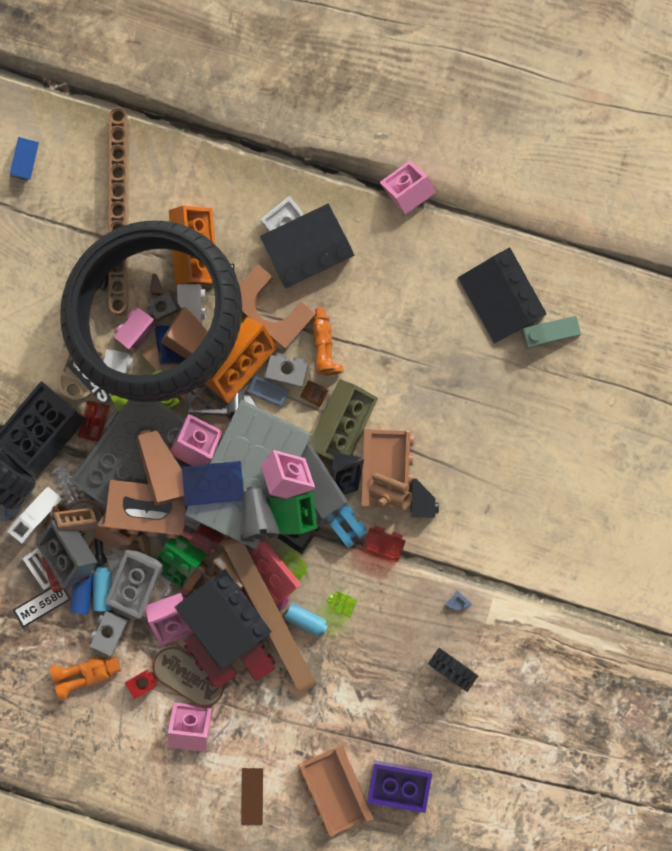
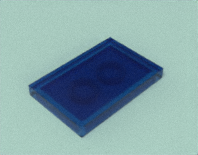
(212, 483)

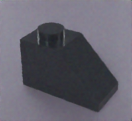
(423, 501)

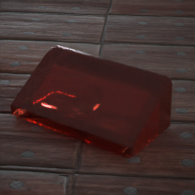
(94, 425)

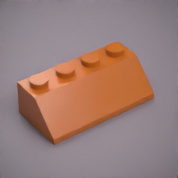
(186, 268)
(247, 356)

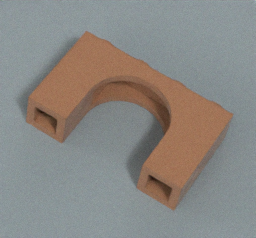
(281, 332)

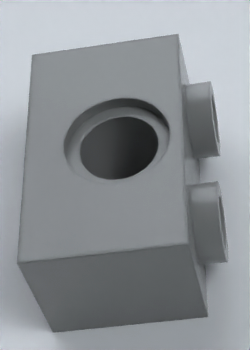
(295, 378)
(108, 644)

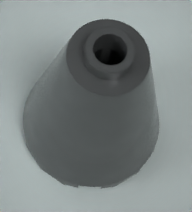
(257, 517)

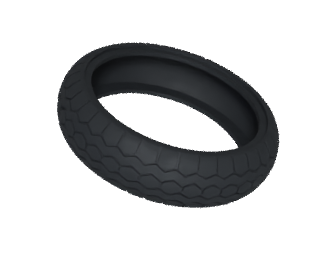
(100, 260)

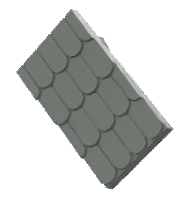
(249, 440)

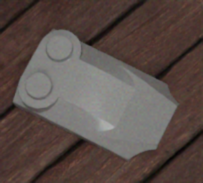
(133, 584)

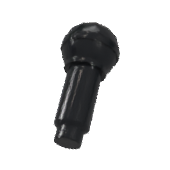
(100, 556)

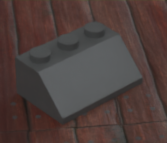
(66, 554)

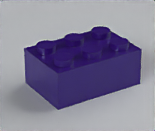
(399, 786)

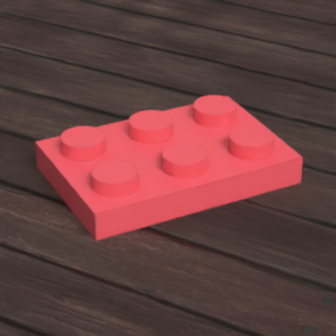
(274, 572)

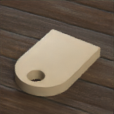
(67, 378)

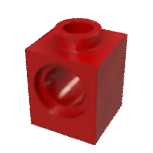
(135, 690)

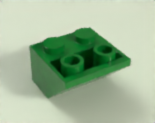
(295, 513)
(180, 560)

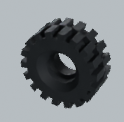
(453, 669)

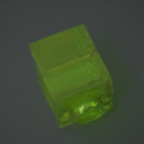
(293, 555)
(341, 603)

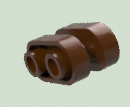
(199, 573)

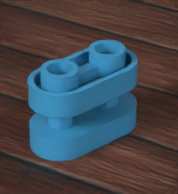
(358, 528)

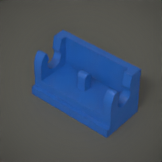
(24, 159)

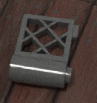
(227, 409)

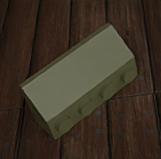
(343, 420)

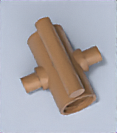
(390, 492)

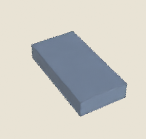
(268, 391)

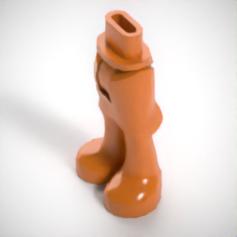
(323, 342)
(94, 672)

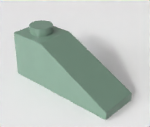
(550, 332)

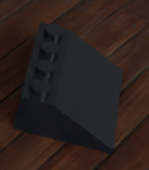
(307, 245)
(502, 295)
(39, 429)
(222, 619)

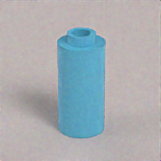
(101, 587)
(306, 620)

